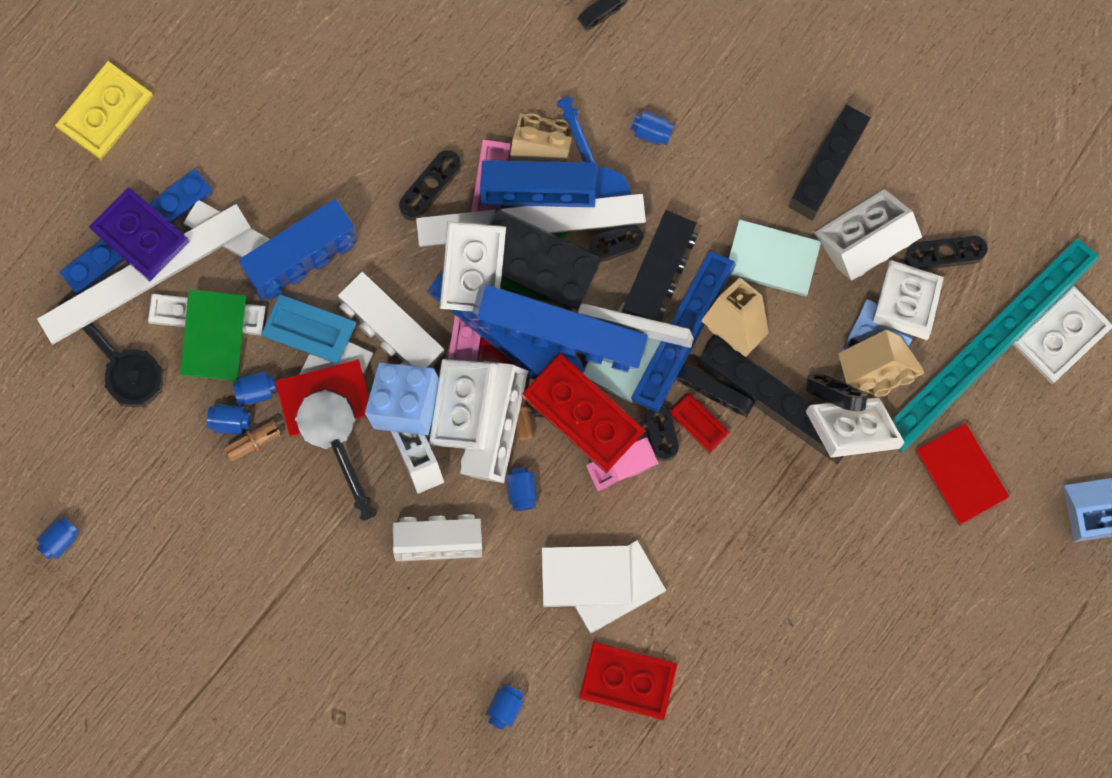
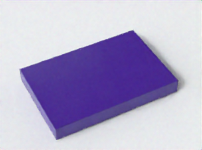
(139, 234)

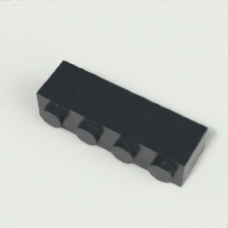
(829, 162)
(660, 266)

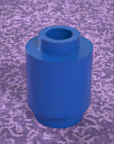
(652, 128)
(254, 388)
(228, 419)
(521, 489)
(57, 538)
(505, 707)

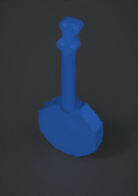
(608, 182)

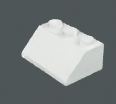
(869, 234)
(437, 538)

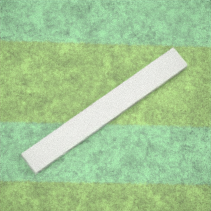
(607, 213)
(130, 283)

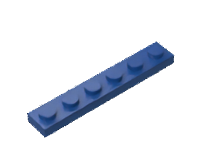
(102, 259)
(671, 357)

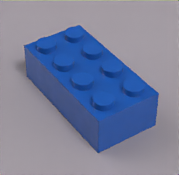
(298, 250)

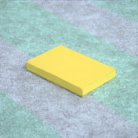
(104, 110)

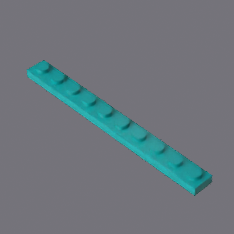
(993, 341)

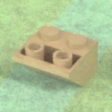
(541, 139)
(739, 317)
(880, 364)

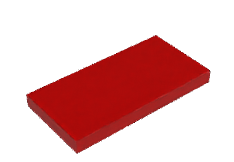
(583, 413)

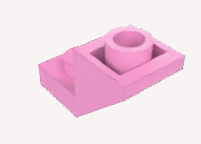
(635, 461)

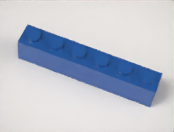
(558, 327)
(520, 352)

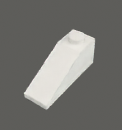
(418, 460)

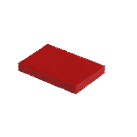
(344, 378)
(962, 474)
(628, 681)

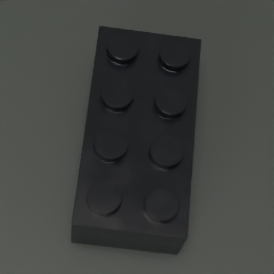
(545, 261)

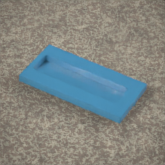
(308, 329)

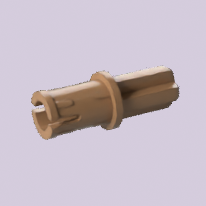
(523, 427)
(251, 441)

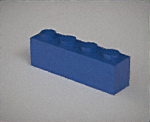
(538, 183)

